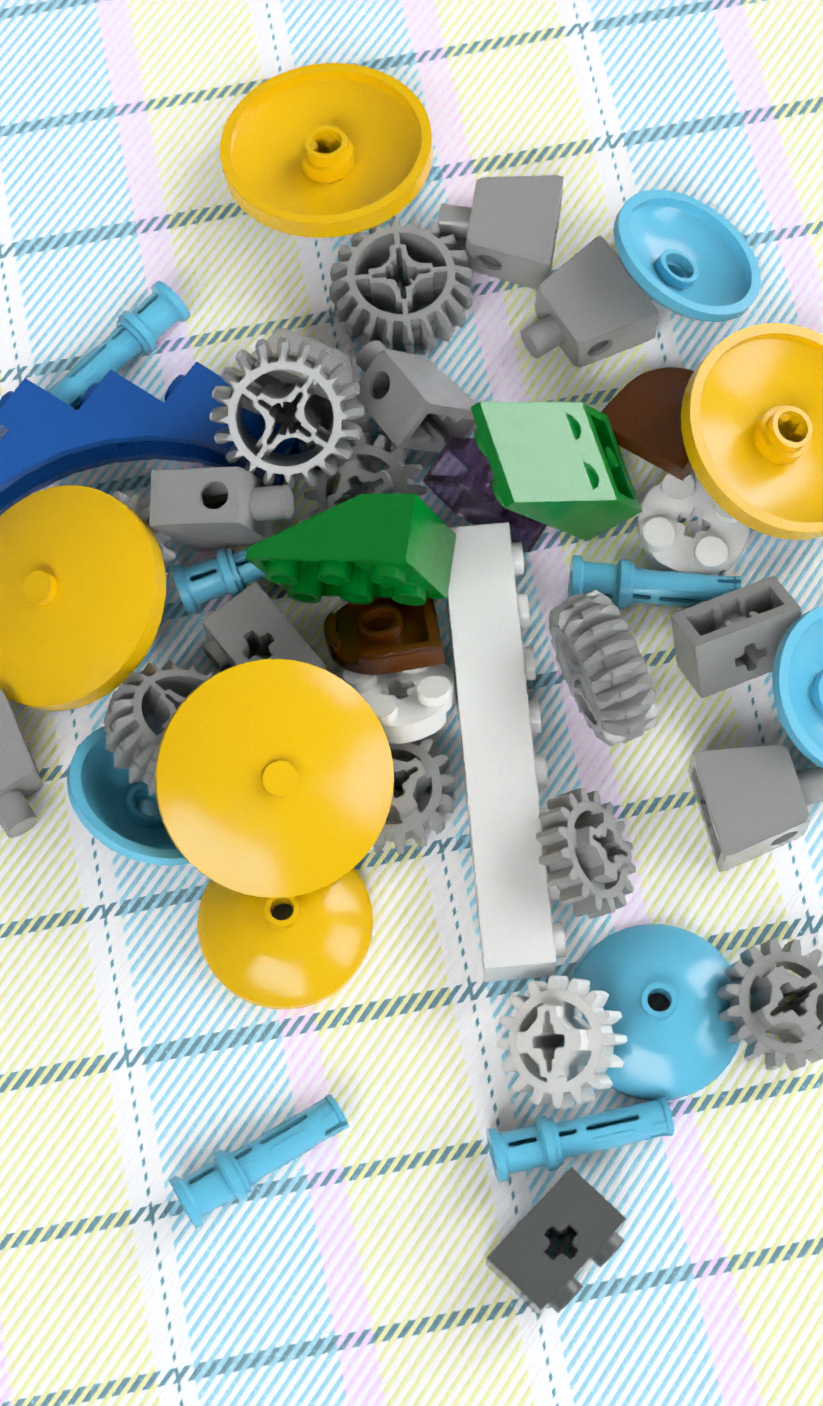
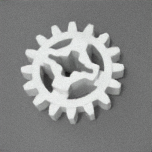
(533, 1037)

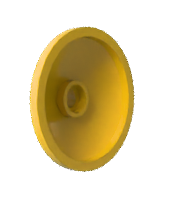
(290, 959)

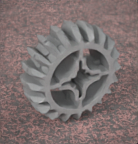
(363, 289)
(265, 397)
(603, 667)
(141, 713)

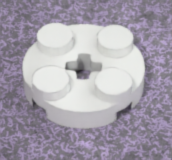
(665, 537)
(417, 716)

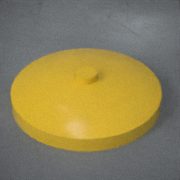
(326, 150)
(759, 428)
(75, 596)
(274, 778)

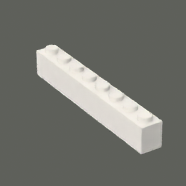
(499, 755)

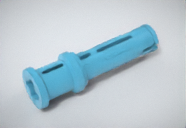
(134, 334)
(214, 578)
(631, 585)
(552, 1142)
(234, 1172)

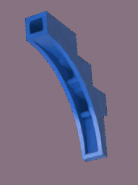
(115, 424)

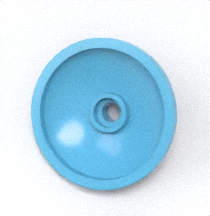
(686, 256)
(799, 683)
(117, 811)
(671, 1049)

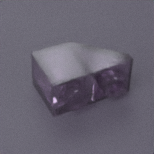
(463, 483)

